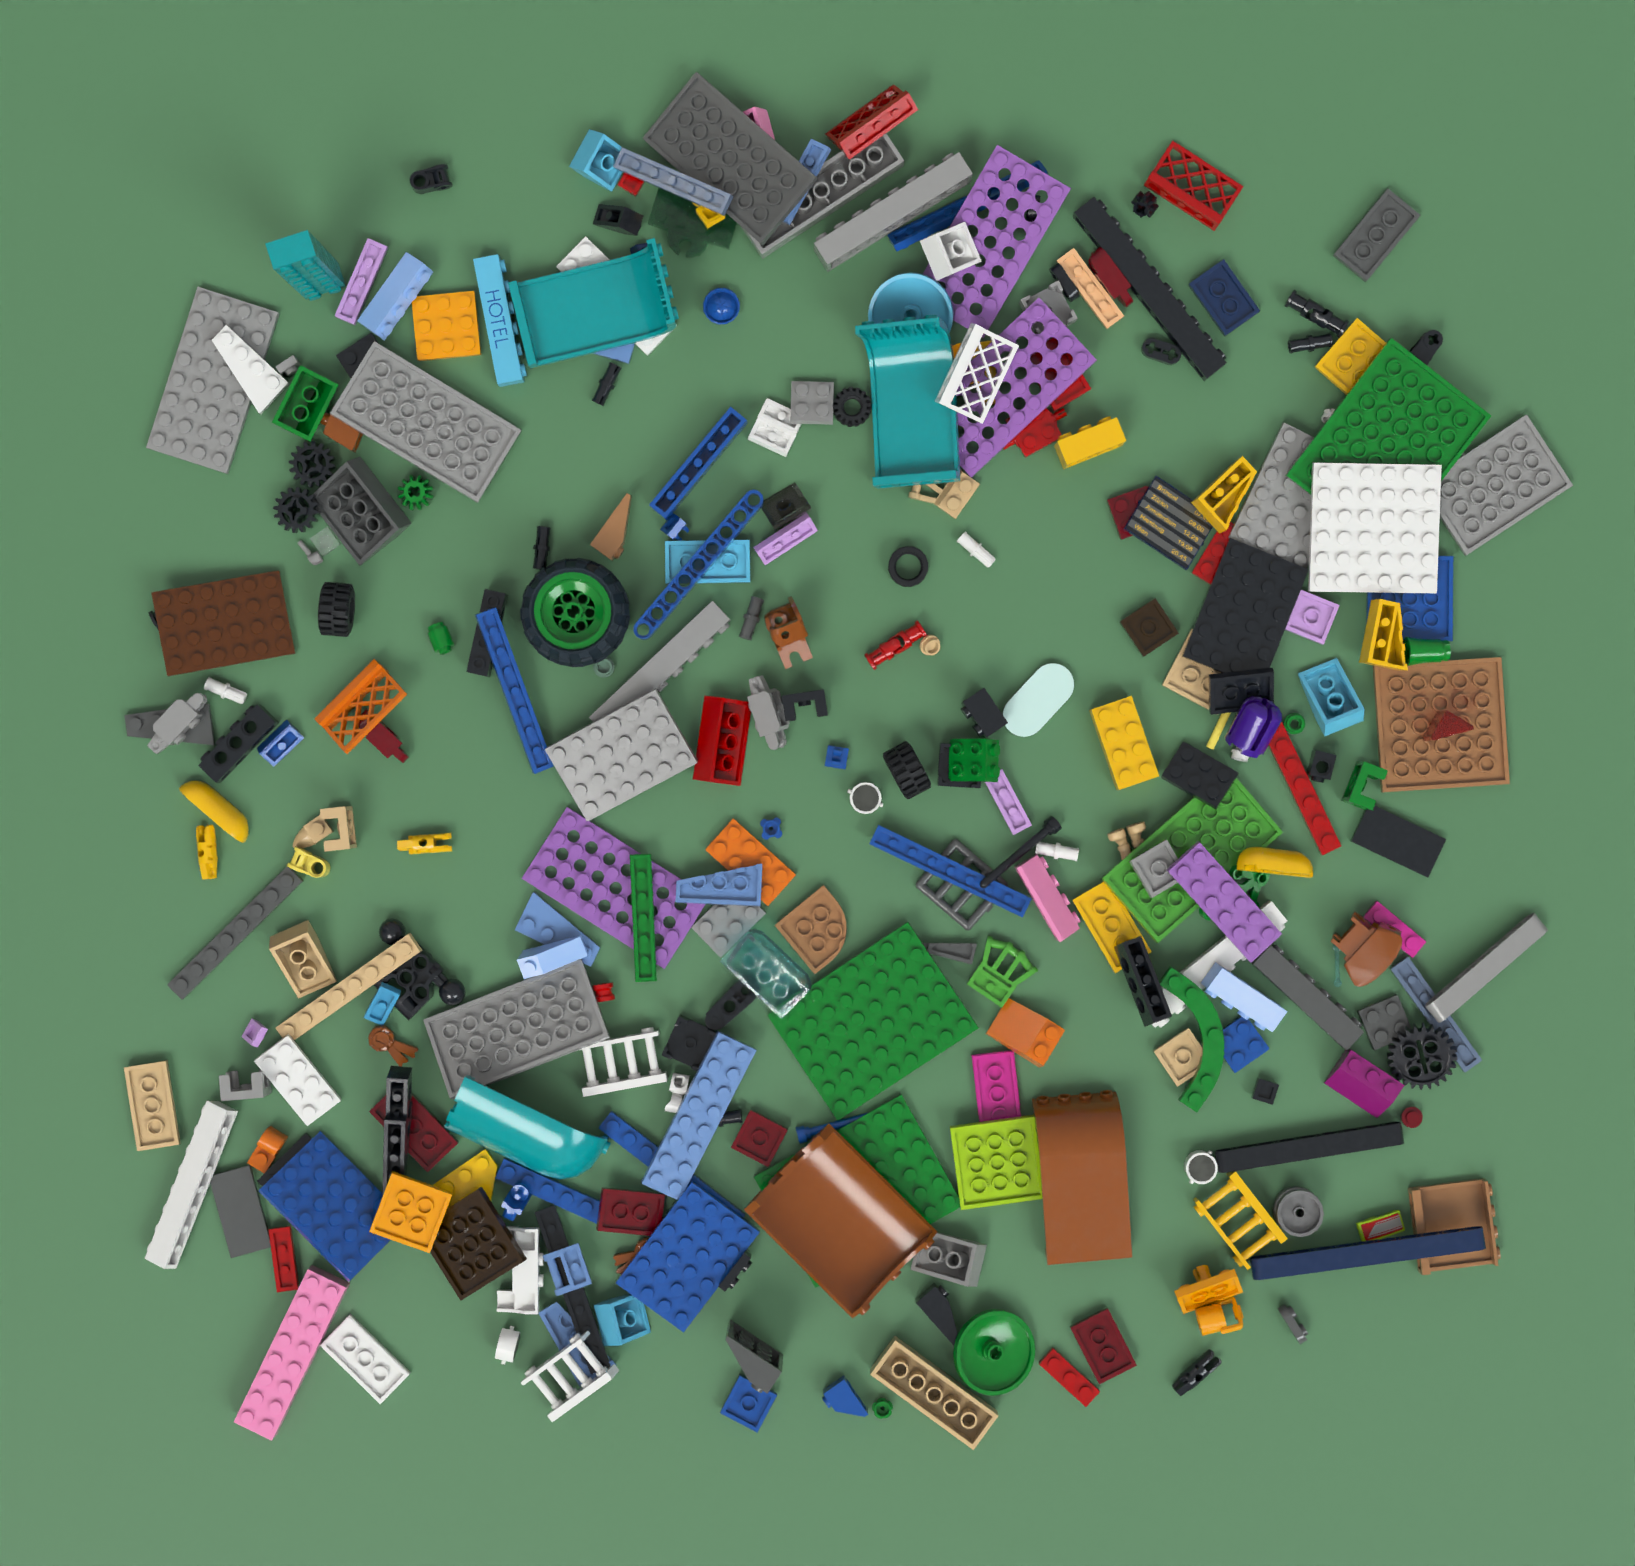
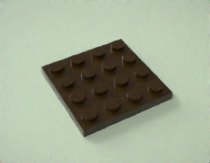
(474, 1245)

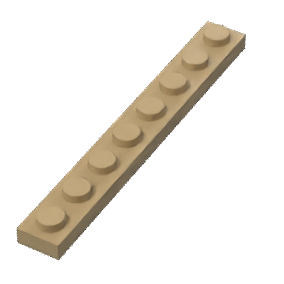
(350, 987)

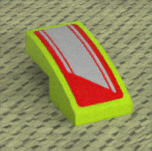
(1380, 1226)

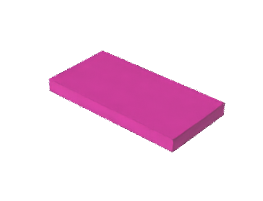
(996, 1085)

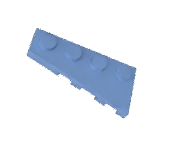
(729, 887)
(548, 926)
(562, 1330)

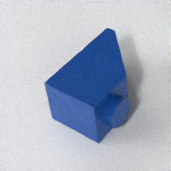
(844, 1398)

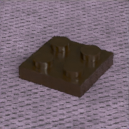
(1149, 627)

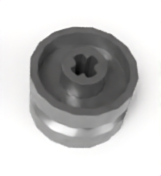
(1285, 1211)

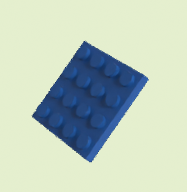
(1425, 613)

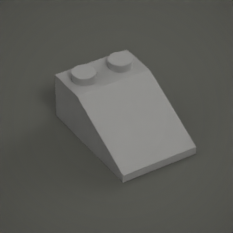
(951, 1259)

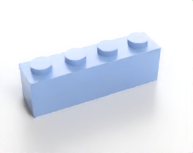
(395, 296)
(1244, 997)

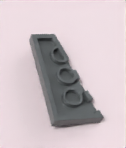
(142, 726)

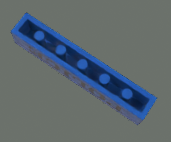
(698, 463)

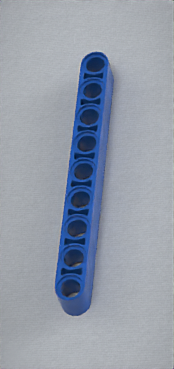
(702, 554)

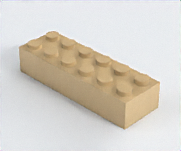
(934, 1392)

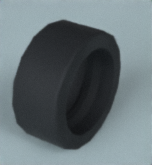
(892, 566)

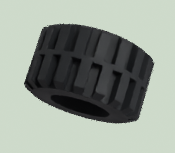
(336, 609)
(907, 770)

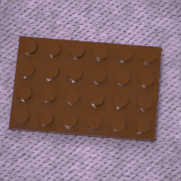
(223, 623)

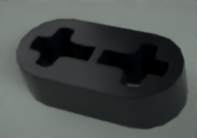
(1069, 288)
(1162, 346)

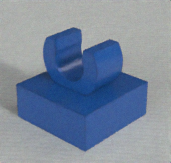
(674, 526)
(836, 757)

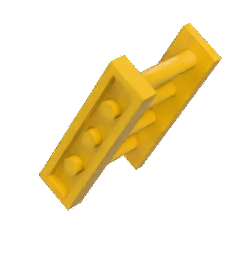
(1247, 1200)

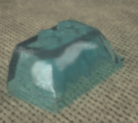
(767, 972)

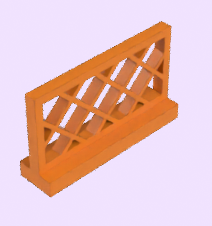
(352, 697)

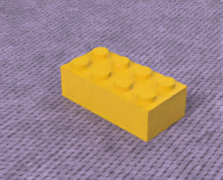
(1124, 743)

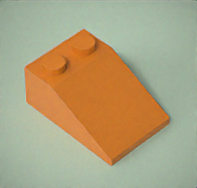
(1025, 1032)

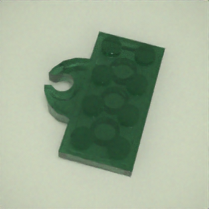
(683, 224)

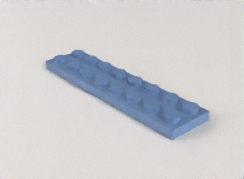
(698, 1115)

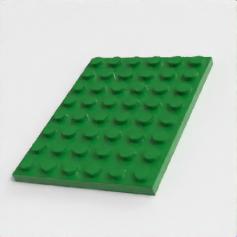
(1394, 416)
(874, 1021)
(900, 1154)

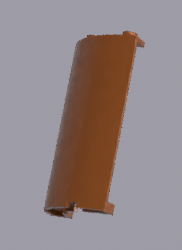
(840, 1221)

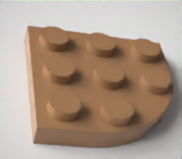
(815, 929)

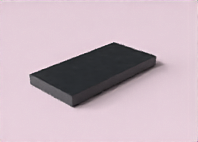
(1398, 840)

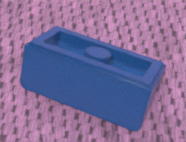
(280, 743)

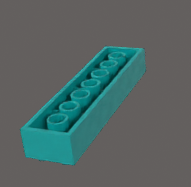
(306, 265)

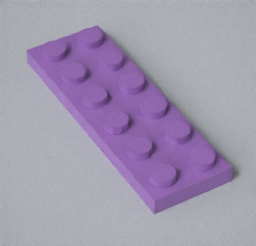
(1224, 901)

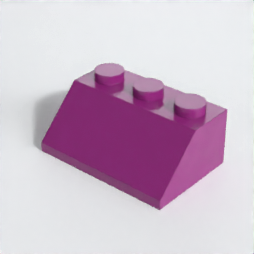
(1363, 1083)

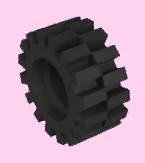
(861, 416)

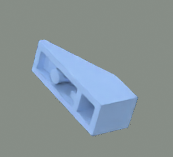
(551, 956)

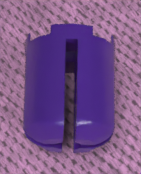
(1254, 726)

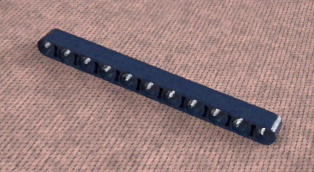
(1368, 1253)

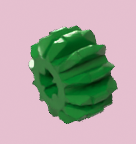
(413, 500)

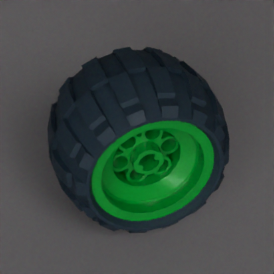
(602, 631)

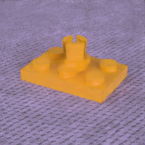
(1207, 1289)

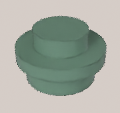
(604, 668)

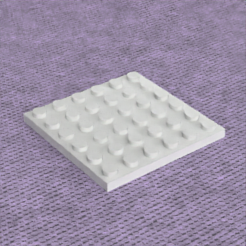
(1374, 528)

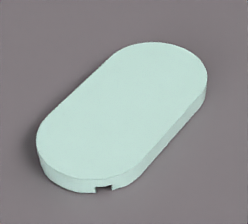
(1038, 699)

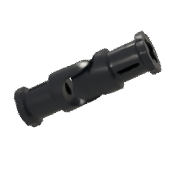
(1322, 317)

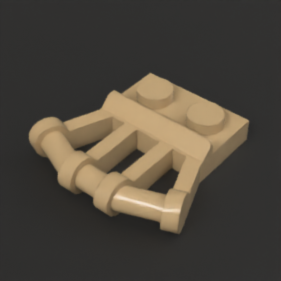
(951, 497)

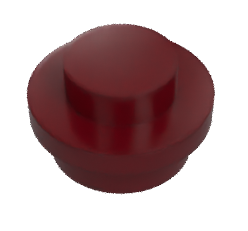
(1411, 1117)

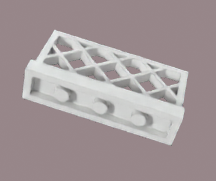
(959, 367)

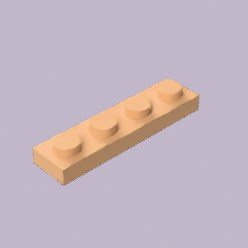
(1090, 289)

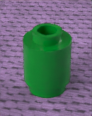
(440, 638)

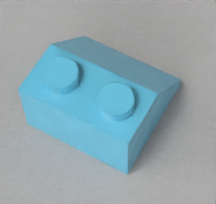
(596, 160)
(621, 1320)

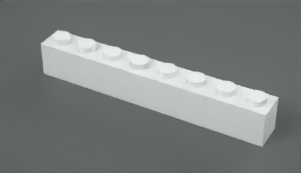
(1221, 952)
(191, 1184)

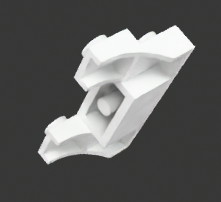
(526, 1276)

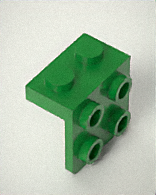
(974, 760)

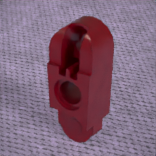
(1110, 276)
(384, 739)

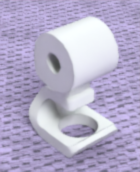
(678, 1087)

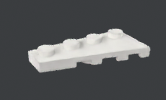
(251, 370)

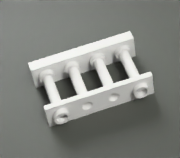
(634, 1078)
(573, 1395)

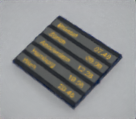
(1169, 523)

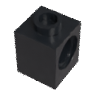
(1328, 759)

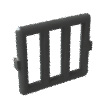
(936, 897)

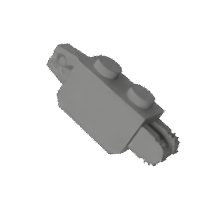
(768, 712)
(176, 721)

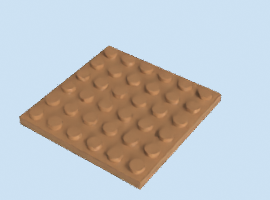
(1407, 706)

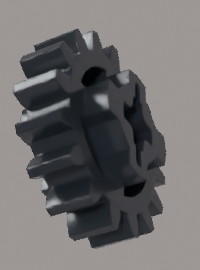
(316, 457)
(296, 502)

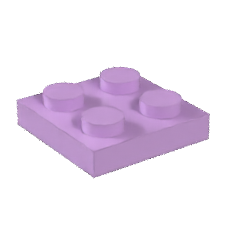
(1312, 617)

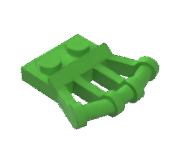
(991, 982)

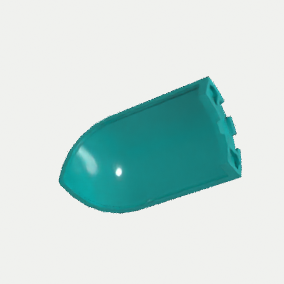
(522, 1132)

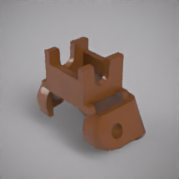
(792, 641)
(1368, 949)

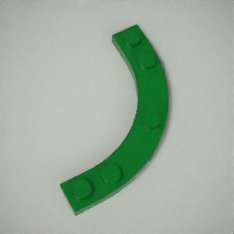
(1211, 1037)

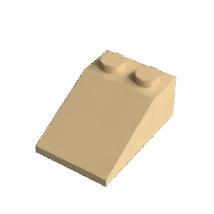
(302, 959)

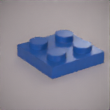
(1242, 1044)
(747, 1405)

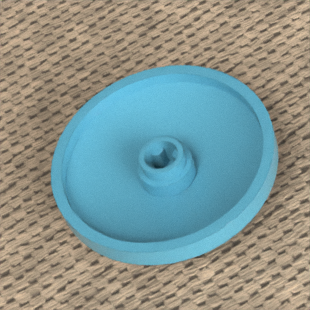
(910, 296)

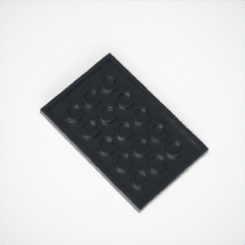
(1245, 610)

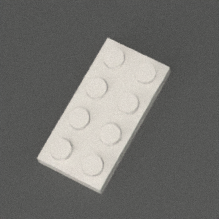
(297, 1080)

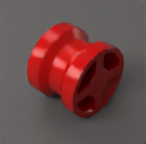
(603, 992)

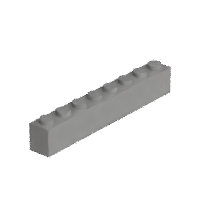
(669, 659)

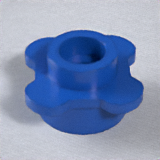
(767, 833)

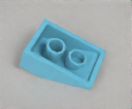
(1331, 697)

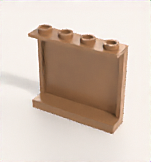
(1454, 1207)

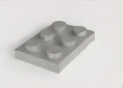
(726, 925)

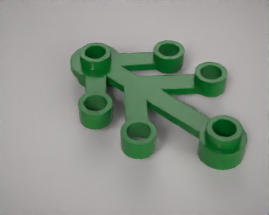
(1252, 882)

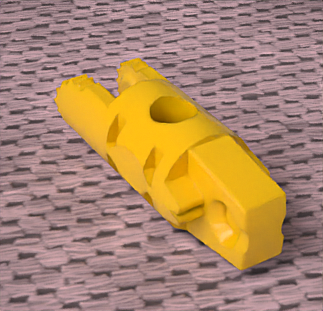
(415, 842)
(207, 851)

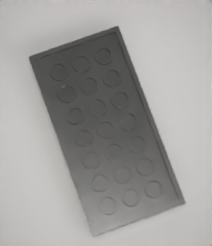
(727, 150)

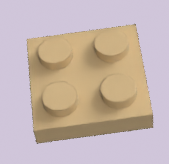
(1180, 1056)

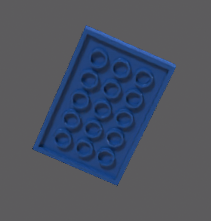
(329, 1204)
(687, 1256)

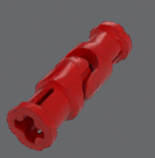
(892, 647)

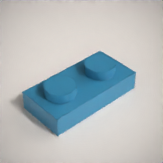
(382, 1003)

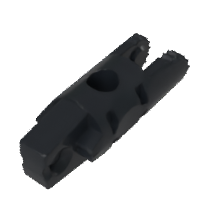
(1196, 1372)

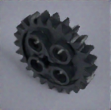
(1403, 1060)

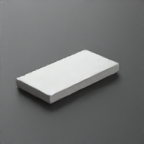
(365, 1359)

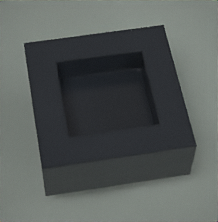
(1265, 1091)

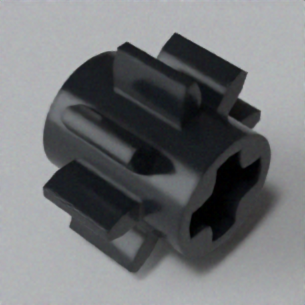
(1145, 204)

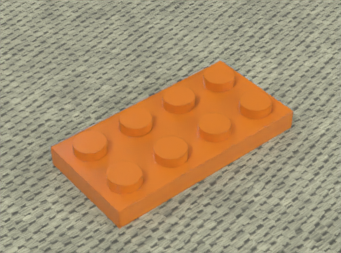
(739, 849)

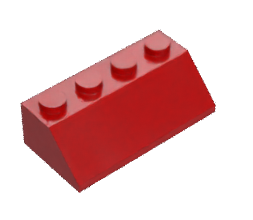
(722, 740)

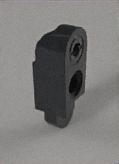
(718, 1016)

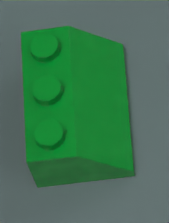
(305, 403)

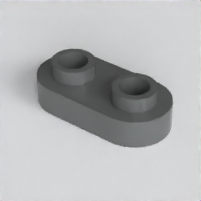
(1298, 1330)

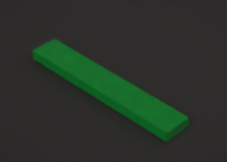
(643, 917)

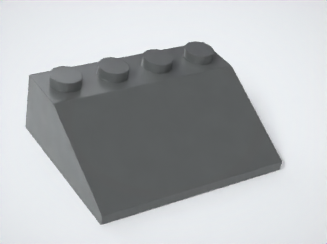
(360, 510)
(757, 1359)

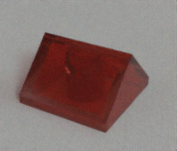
(1445, 725)

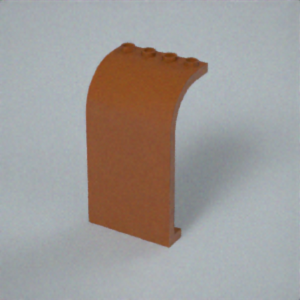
(1083, 1177)

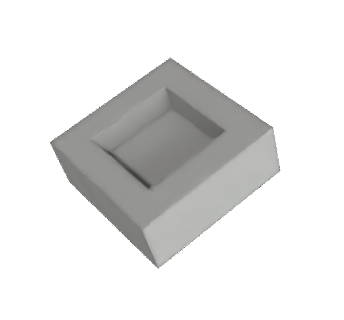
(288, 366)

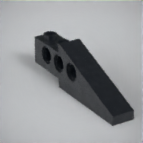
(397, 1122)

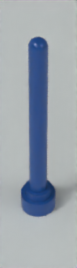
(805, 1133)

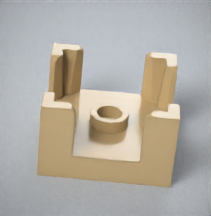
(345, 828)

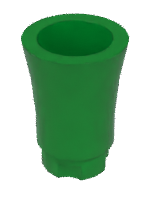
(1426, 650)

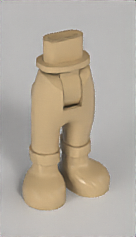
(1119, 836)

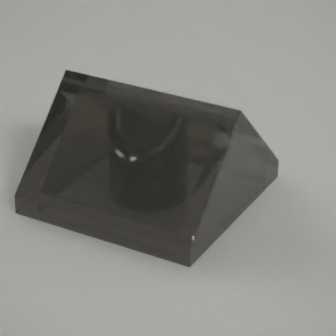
(785, 507)

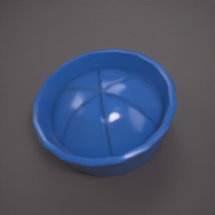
(721, 306)

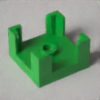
(1358, 782)

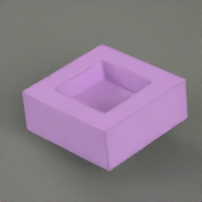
(254, 1033)

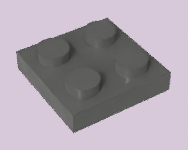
(1383, 1021)

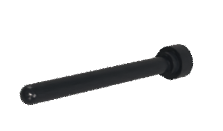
(1050, 827)

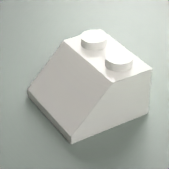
(950, 251)

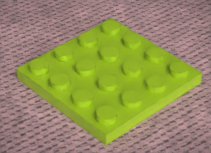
(996, 1162)

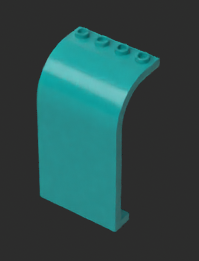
(594, 307)
(911, 431)

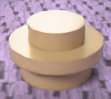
(930, 645)

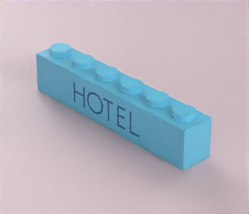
(499, 321)

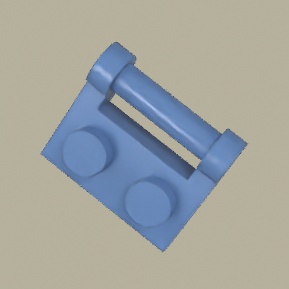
(574, 1267)

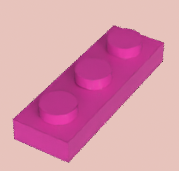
(1411, 941)

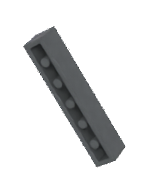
(1307, 997)

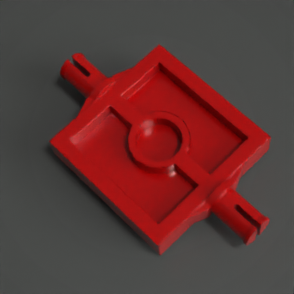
(1038, 433)

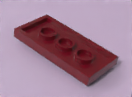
(428, 1137)

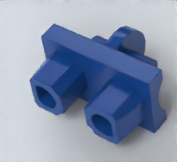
(516, 1201)

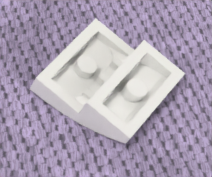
(774, 428)

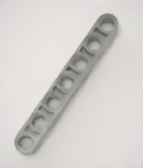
(1486, 967)

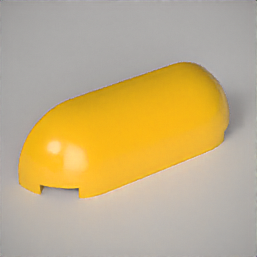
(217, 808)
(1275, 862)

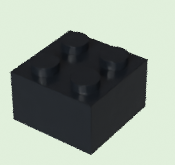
(983, 713)

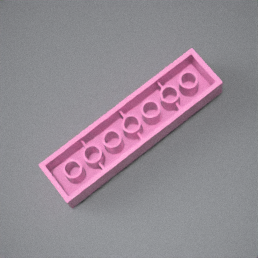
(291, 1352)

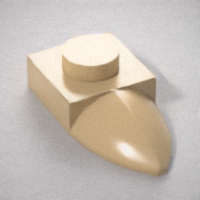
(312, 833)

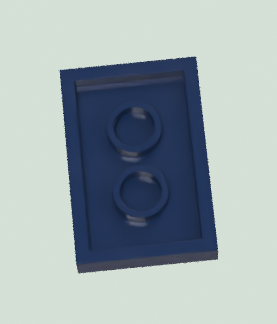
(1224, 297)

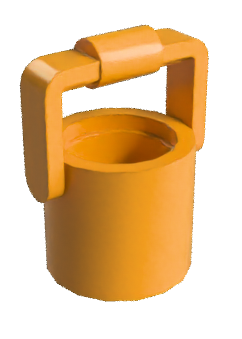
(1212, 1319)

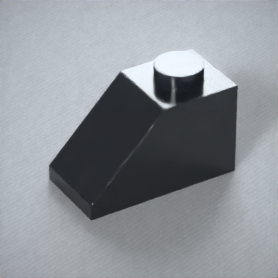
(618, 219)

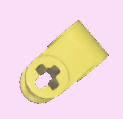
(305, 862)

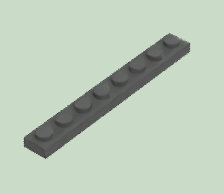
(235, 933)

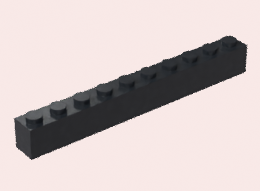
(1150, 290)

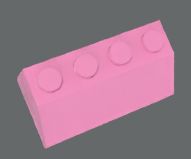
(1047, 897)

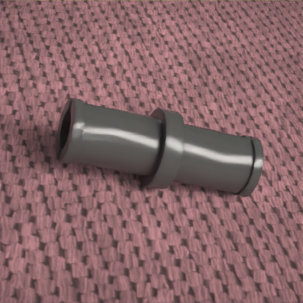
(751, 618)

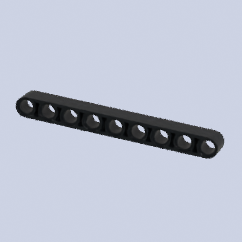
(1309, 1147)

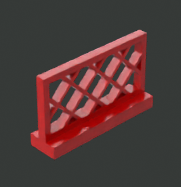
(879, 121)
(1188, 202)

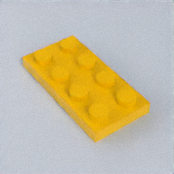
(1107, 921)

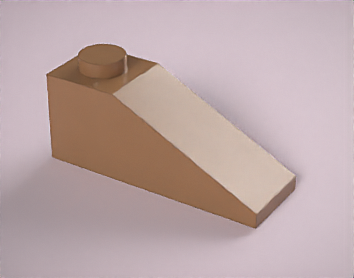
(613, 533)

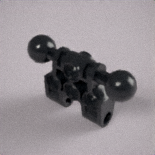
(450, 990)

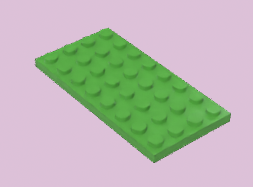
(1224, 834)

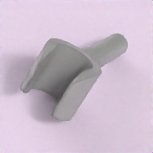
(315, 558)

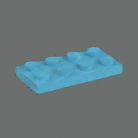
(730, 567)

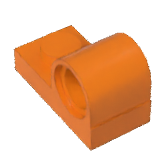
(267, 1149)

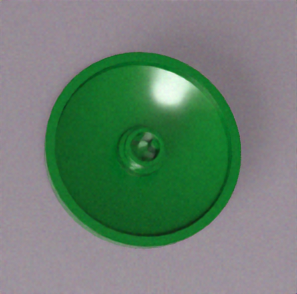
(994, 1352)

